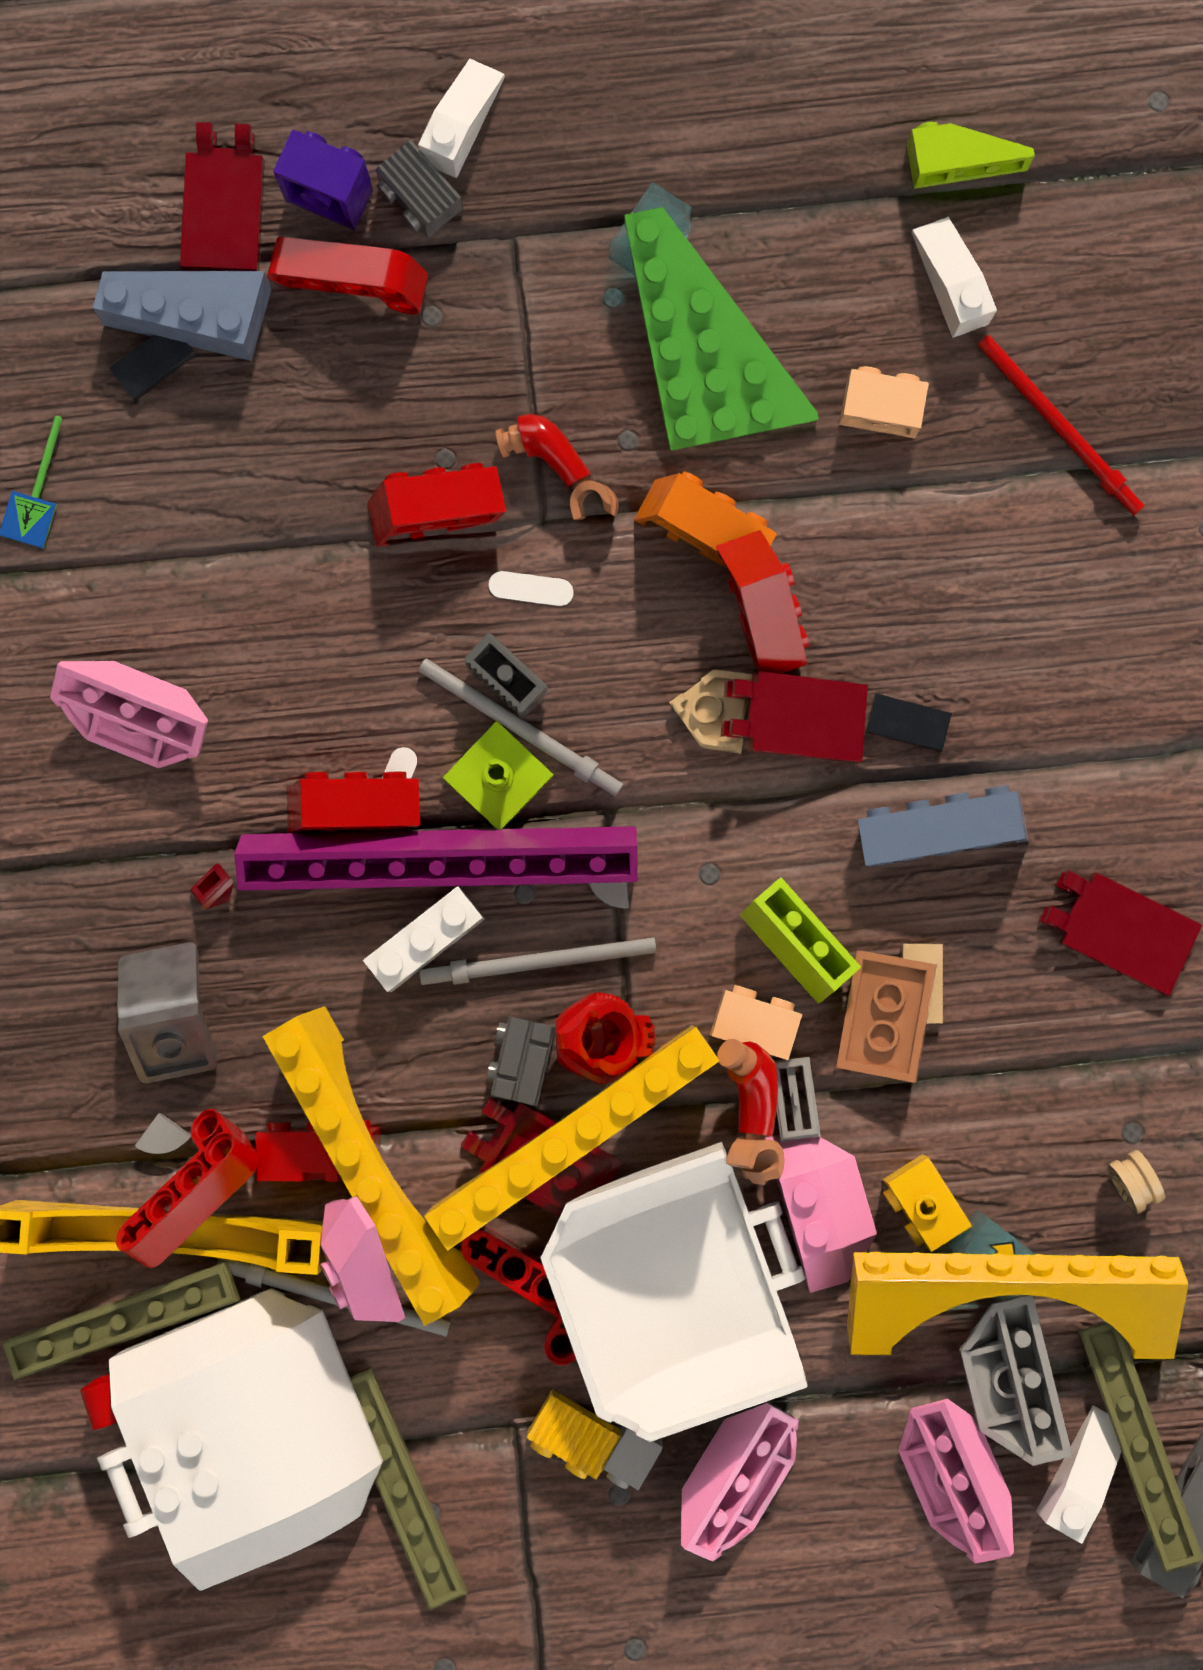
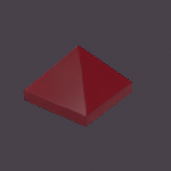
(213, 887)

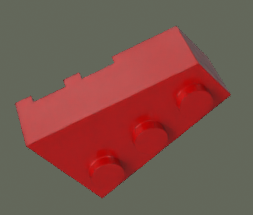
(435, 501)
(765, 603)
(353, 802)
(297, 1153)

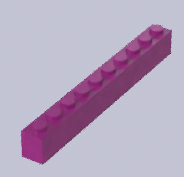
(437, 858)

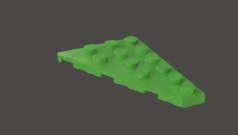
(705, 355)

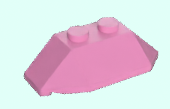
(129, 711)
(824, 1209)
(357, 1264)
(736, 1479)
(958, 1480)

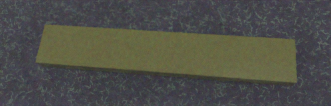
(121, 1320)
(1141, 1447)
(407, 1500)

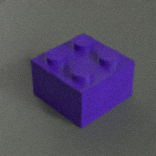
(323, 178)

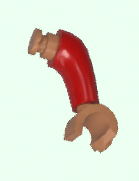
(546, 441)
(757, 1085)

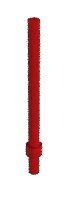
(1111, 481)

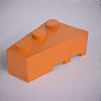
(698, 515)

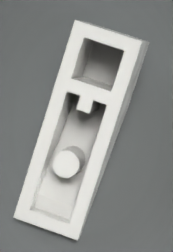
(460, 117)
(954, 277)
(1082, 1479)

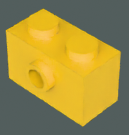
(926, 1204)

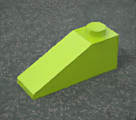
(960, 154)

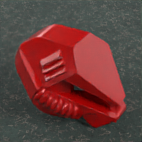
(602, 1038)

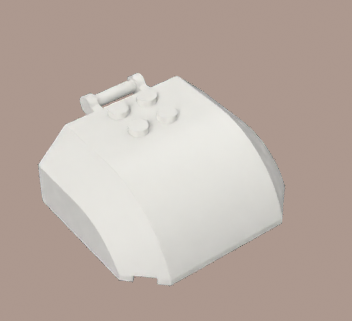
(674, 1296)
(240, 1437)

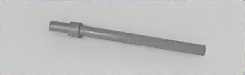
(585, 768)
(461, 971)
(260, 1275)

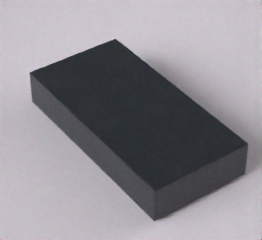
(151, 364)
(908, 722)

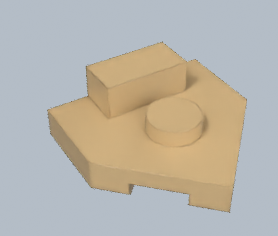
(705, 708)

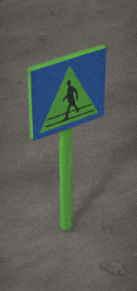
(27, 516)

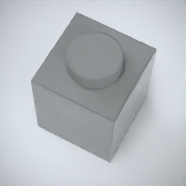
(632, 1459)

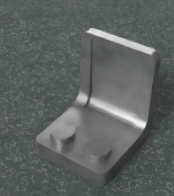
(163, 1013)

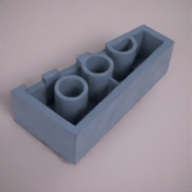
(196, 307)
(943, 827)

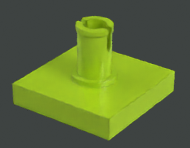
(498, 776)

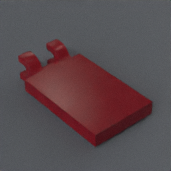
(222, 203)
(800, 716)
(1124, 930)
(519, 1128)

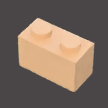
(884, 402)
(756, 1021)

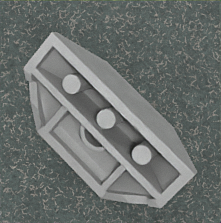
(1014, 1382)

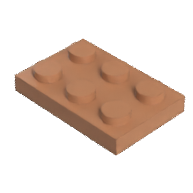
(886, 1016)

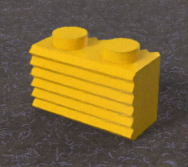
(573, 1435)

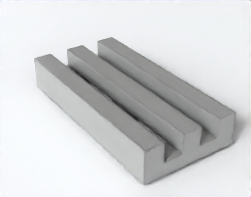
(799, 1133)

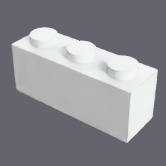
(423, 939)

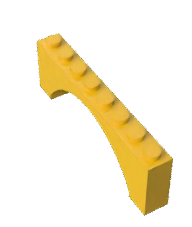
(315, 1068)
(571, 1138)
(262, 1241)
(902, 1290)

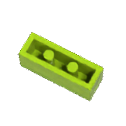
(800, 940)

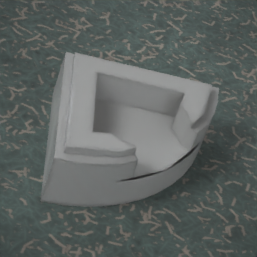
(612, 893)
(162, 1136)

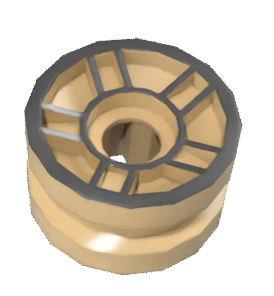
(1136, 1182)

